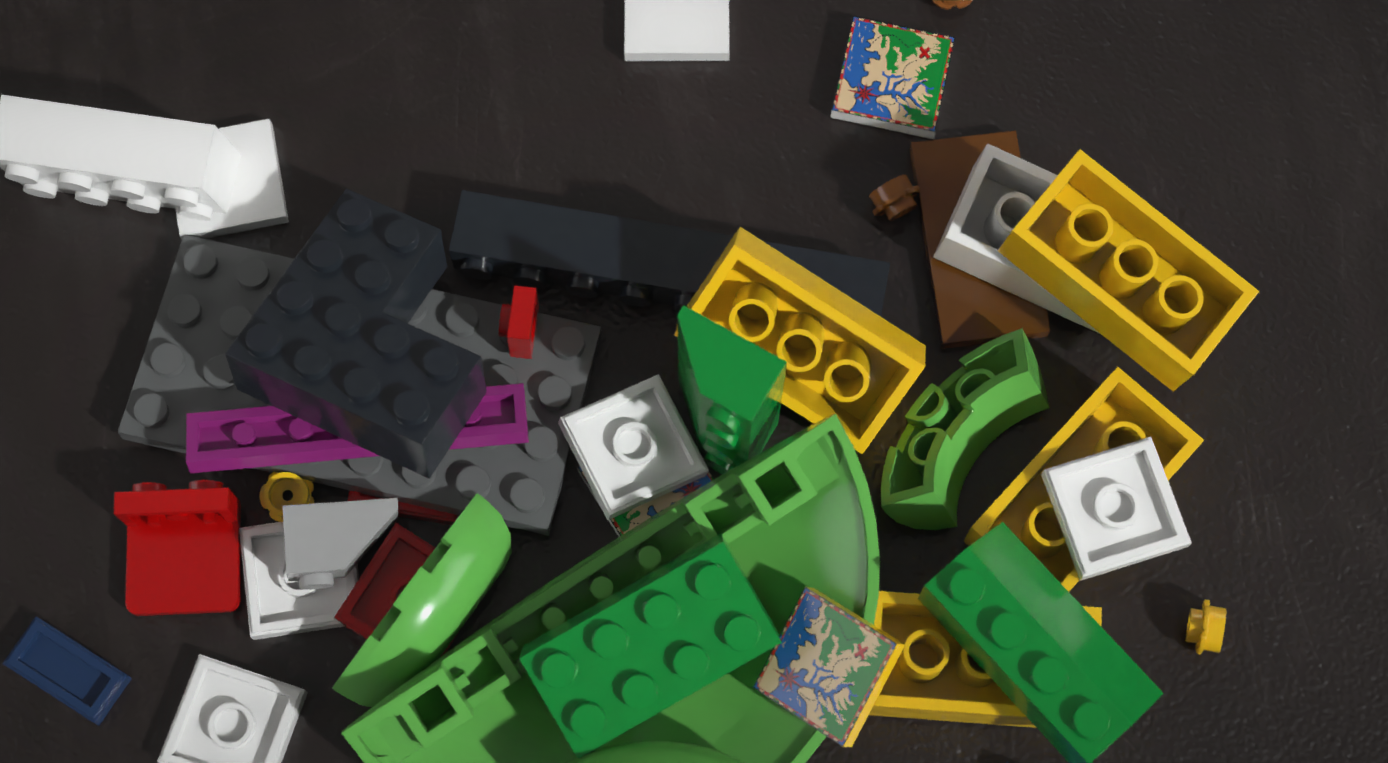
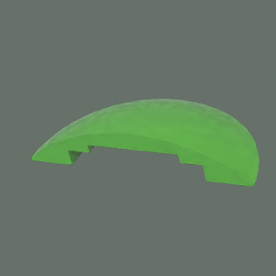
(792, 523)

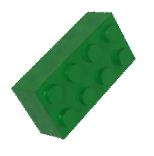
(649, 645)

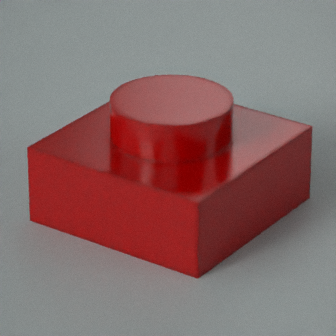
(520, 321)

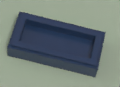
(67, 671)

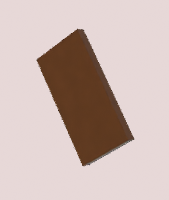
(964, 305)

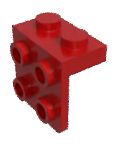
(181, 548)

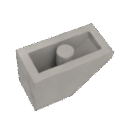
(332, 538)

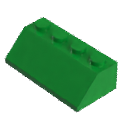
(728, 390)
(1039, 645)

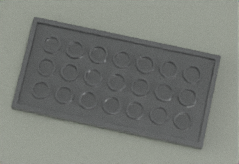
(221, 287)

